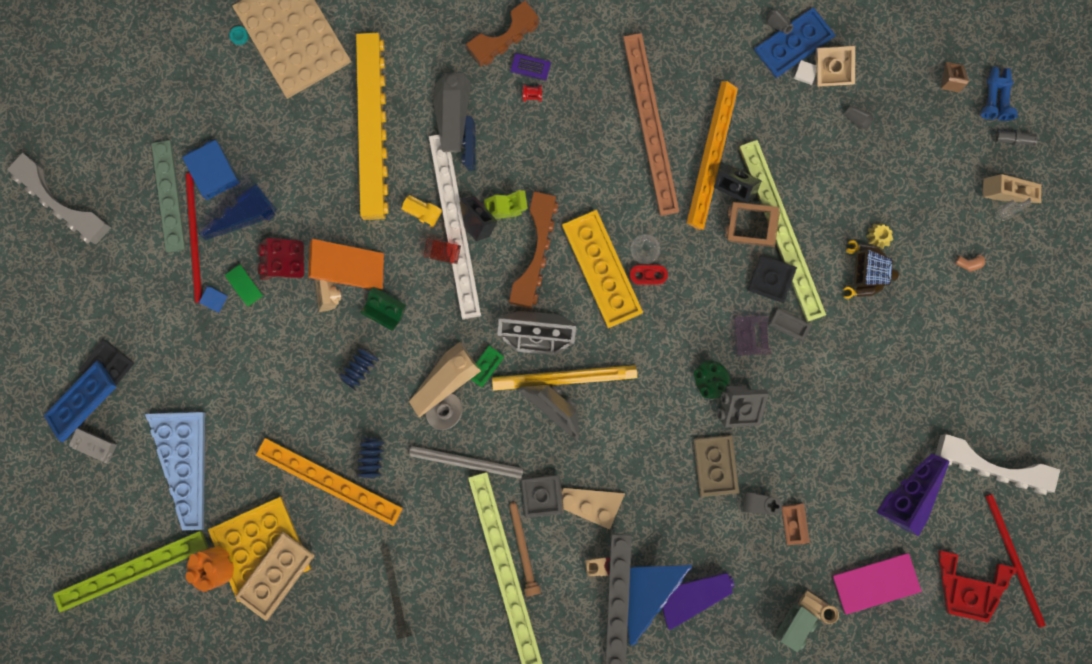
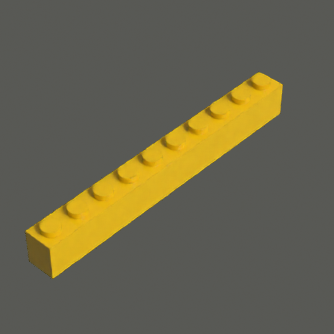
(370, 126)

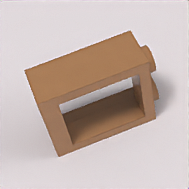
(772, 229)

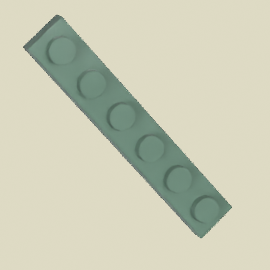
(168, 196)

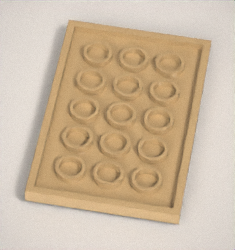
(293, 41)

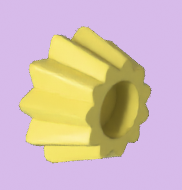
(880, 235)

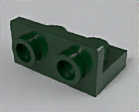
(383, 309)

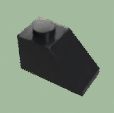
(477, 218)

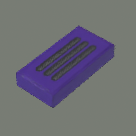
(530, 66)

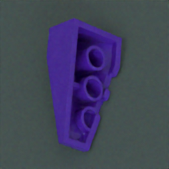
(914, 499)

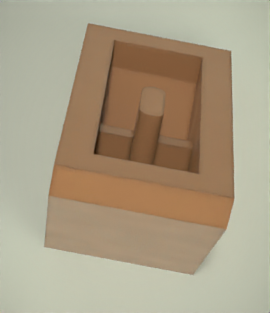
(954, 77)

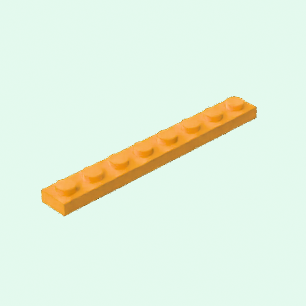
(712, 155)
(329, 482)

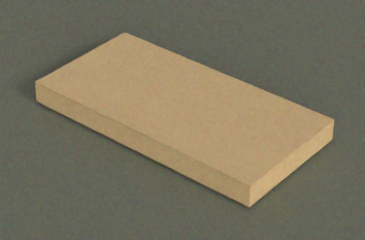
(275, 576)

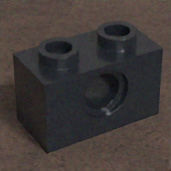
(737, 184)

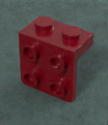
(280, 258)

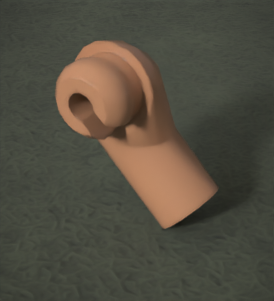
(971, 265)

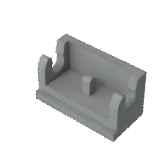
(92, 445)

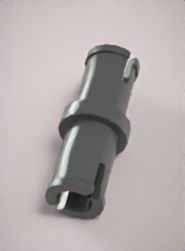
(1016, 137)

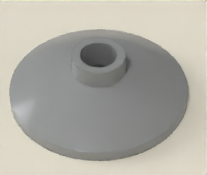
(436, 416)

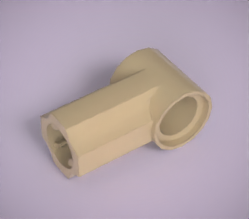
(817, 607)

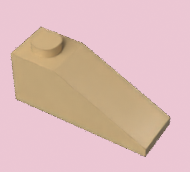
(1010, 188)

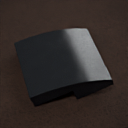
(113, 361)

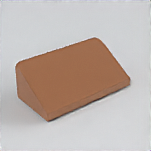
(795, 524)

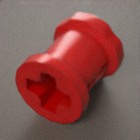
(532, 93)

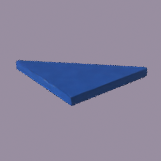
(649, 593)

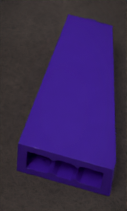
(695, 597)

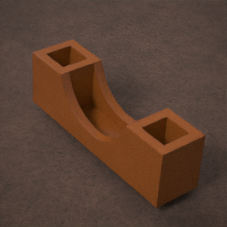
(485, 48)

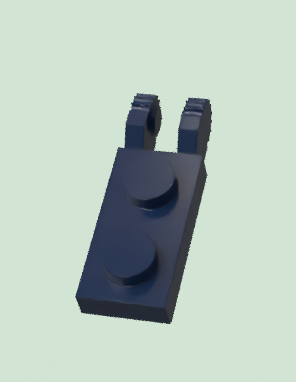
(469, 143)

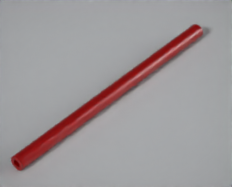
(193, 237)
(1015, 561)

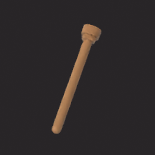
(531, 586)

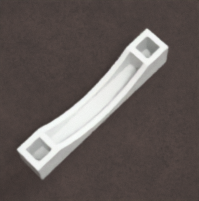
(1036, 476)

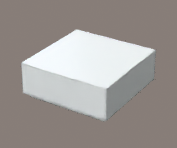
(805, 72)

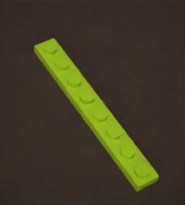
(130, 571)

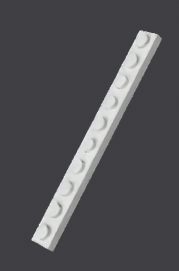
(455, 229)

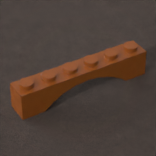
(524, 289)

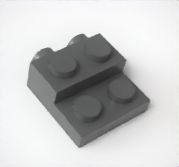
(742, 406)

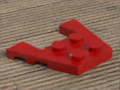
(968, 596)

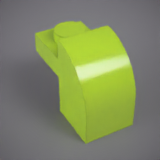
(507, 206)

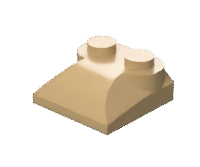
(835, 65)
(327, 295)

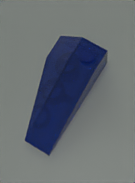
(251, 208)

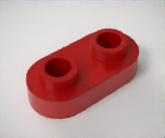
(648, 274)

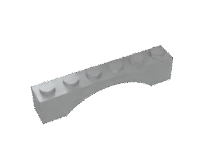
(32, 176)

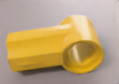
(424, 212)

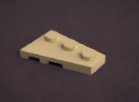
(593, 505)

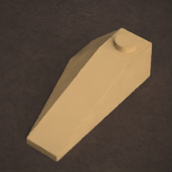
(448, 375)

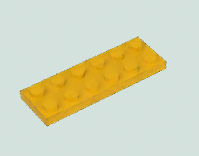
(602, 269)

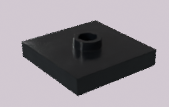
(772, 279)

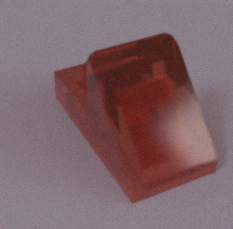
(442, 251)

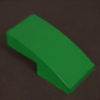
(243, 285)

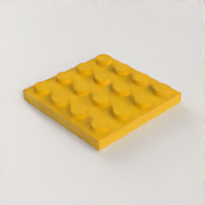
(251, 537)

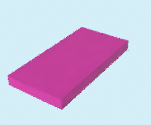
(876, 583)

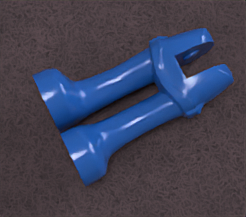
(994, 83)

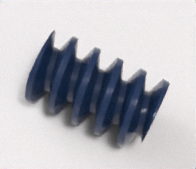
(357, 368)
(370, 458)

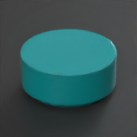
(238, 35)

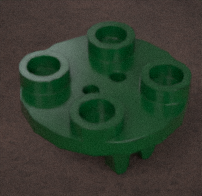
(708, 371)

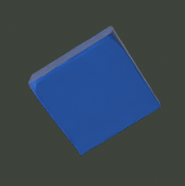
(213, 299)

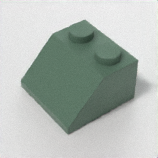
(796, 627)

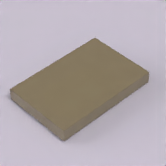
(716, 466)

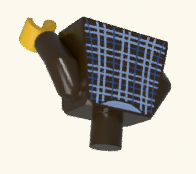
(872, 270)

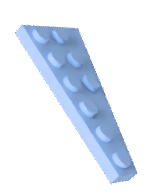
(182, 458)

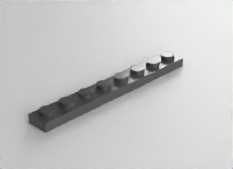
(618, 598)

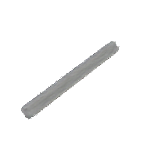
(466, 462)

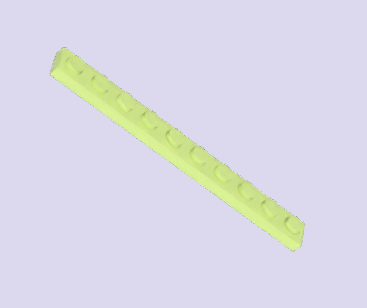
(785, 239)
(505, 569)

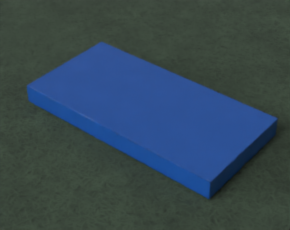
(786, 50)
(79, 401)

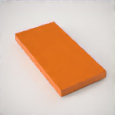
(345, 265)

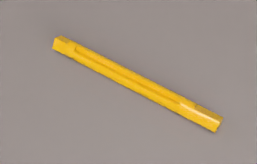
(564, 377)

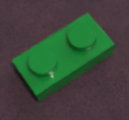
(487, 364)

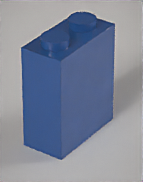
(211, 169)

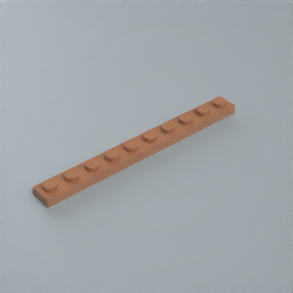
(650, 125)

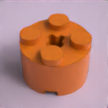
(209, 568)

